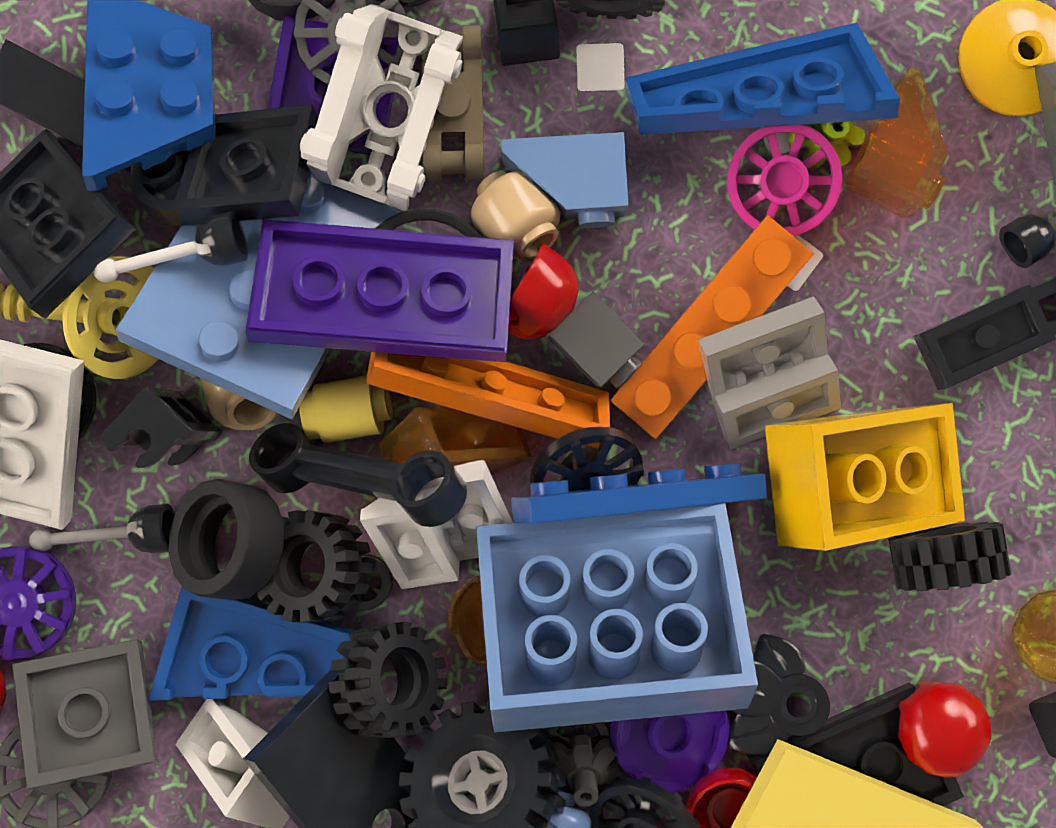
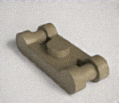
(459, 116)

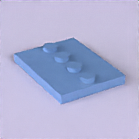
(199, 310)

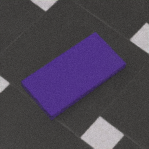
(381, 291)

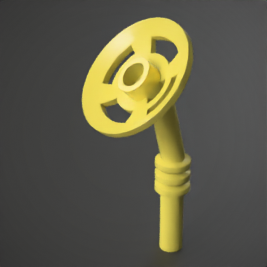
(98, 315)

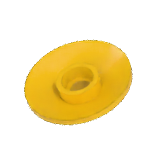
(991, 59)

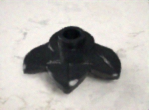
(779, 675)

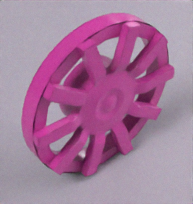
(785, 177)

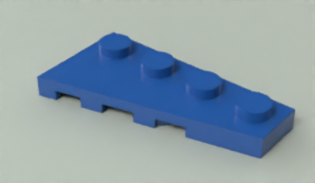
(775, 84)

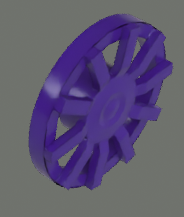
(25, 602)

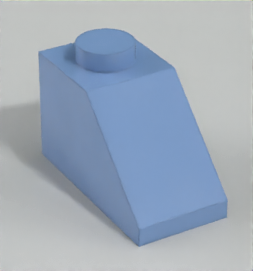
(577, 171)

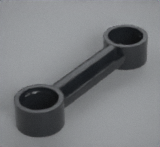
(359, 474)

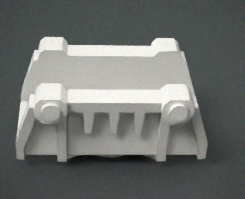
(355, 91)

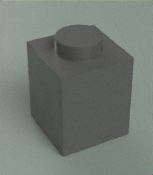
(598, 342)

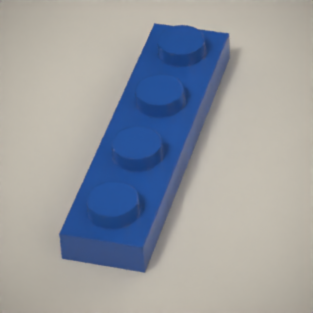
(613, 495)

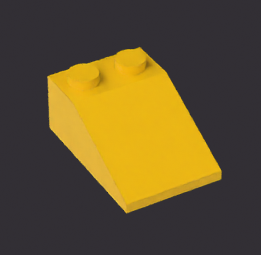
(864, 476)

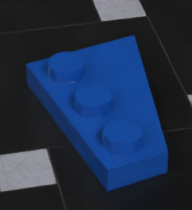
(241, 649)

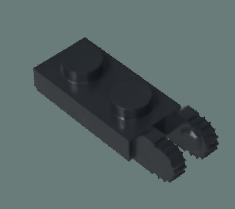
(987, 335)

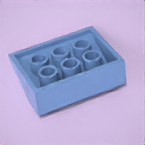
(613, 618)

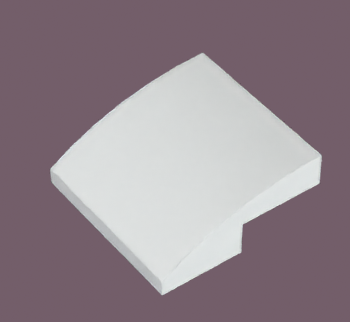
(433, 554)

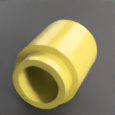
(345, 410)

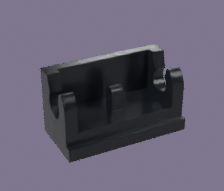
(158, 422)

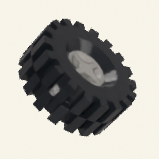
(464, 763)

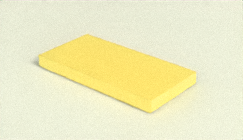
(814, 792)

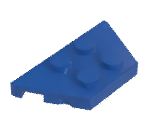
(143, 87)

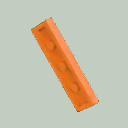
(735, 295)
(495, 392)

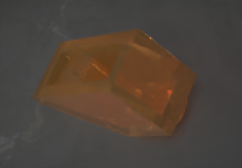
(902, 154)
(458, 437)

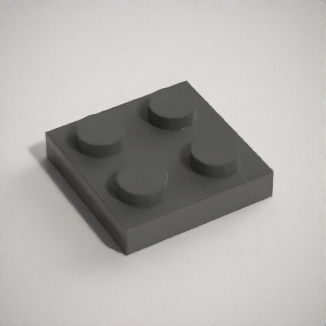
(84, 713)

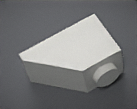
(215, 751)

